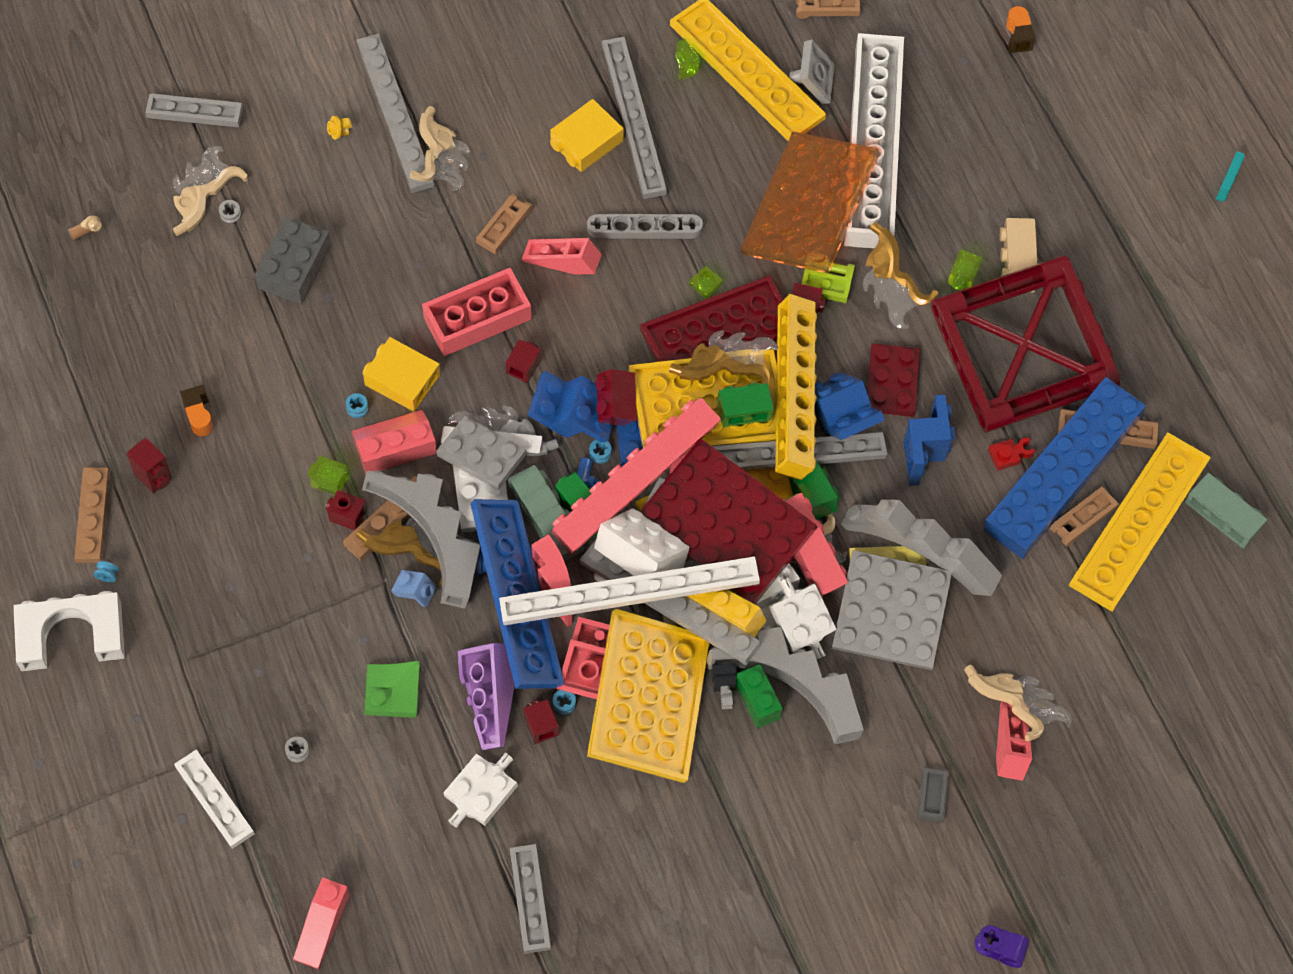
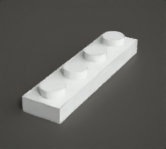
(214, 799)

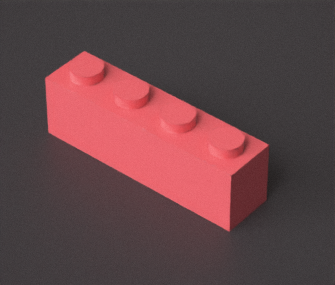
(817, 556)

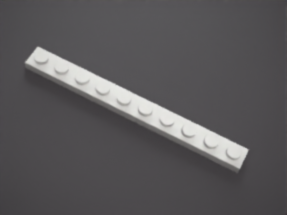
(629, 590)

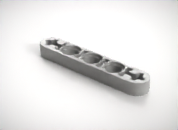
(634, 232)

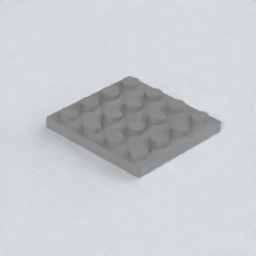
(892, 610)

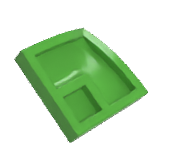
(392, 689)

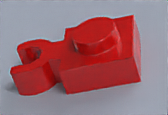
(1007, 454)

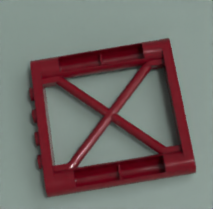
(1051, 275)

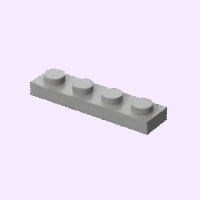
(194, 110)
(530, 899)

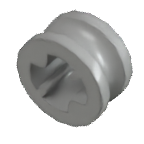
(229, 204)
(291, 755)

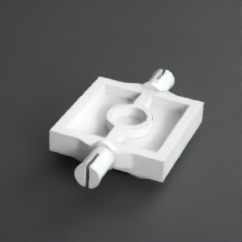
(802, 617)
(480, 789)

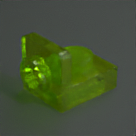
(687, 58)

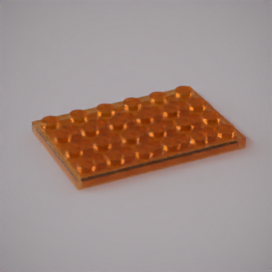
(810, 202)

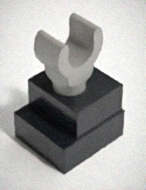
(724, 681)

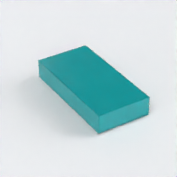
(1230, 176)

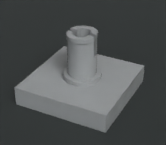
(815, 72)

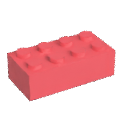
(477, 311)

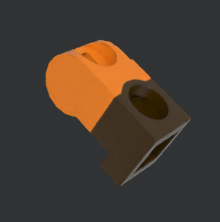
(1021, 30)
(198, 416)

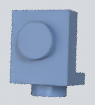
(414, 586)

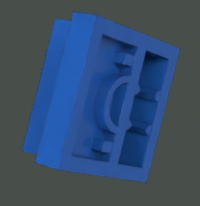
(844, 406)
(568, 407)
(928, 439)

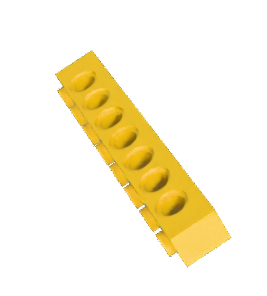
(795, 387)

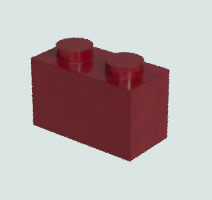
(616, 397)
(149, 465)

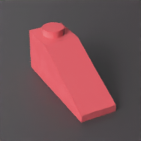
(565, 255)
(1013, 751)
(321, 922)

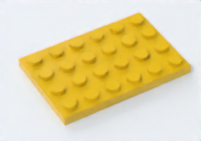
(664, 395)
(648, 696)

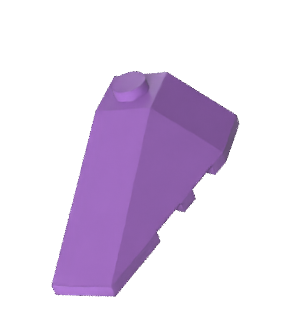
(490, 691)

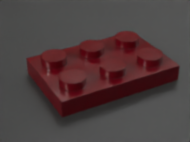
(893, 379)

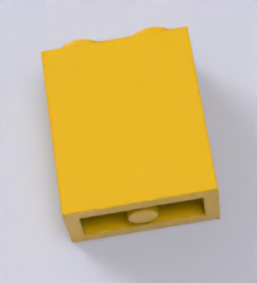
(586, 135)
(401, 374)

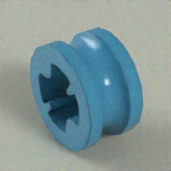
(355, 399)
(600, 458)
(106, 571)
(566, 709)

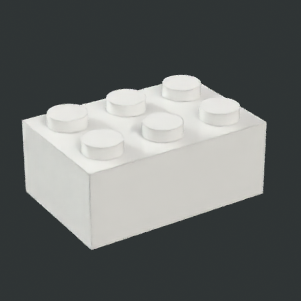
(640, 544)

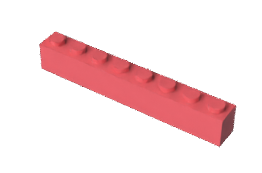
(635, 476)

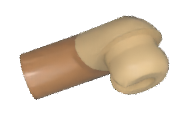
(90, 224)

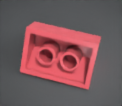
(394, 441)

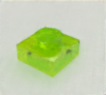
(705, 282)

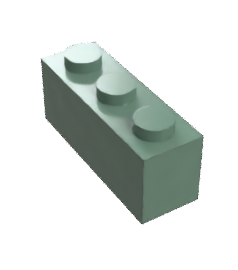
(1226, 510)

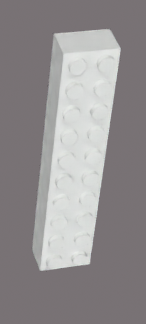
(876, 125)

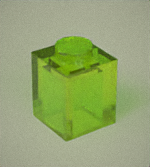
(964, 270)
(328, 475)

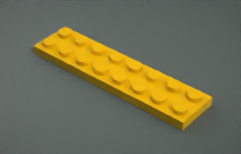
(747, 69)
(1139, 522)

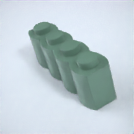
(539, 503)

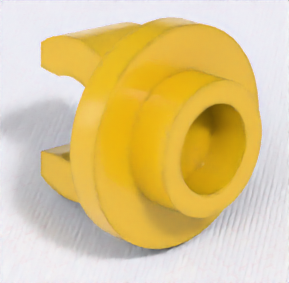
(338, 127)

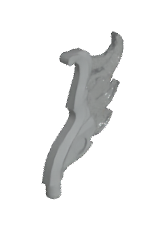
(505, 423)

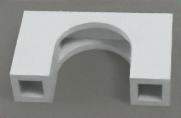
(35, 620)

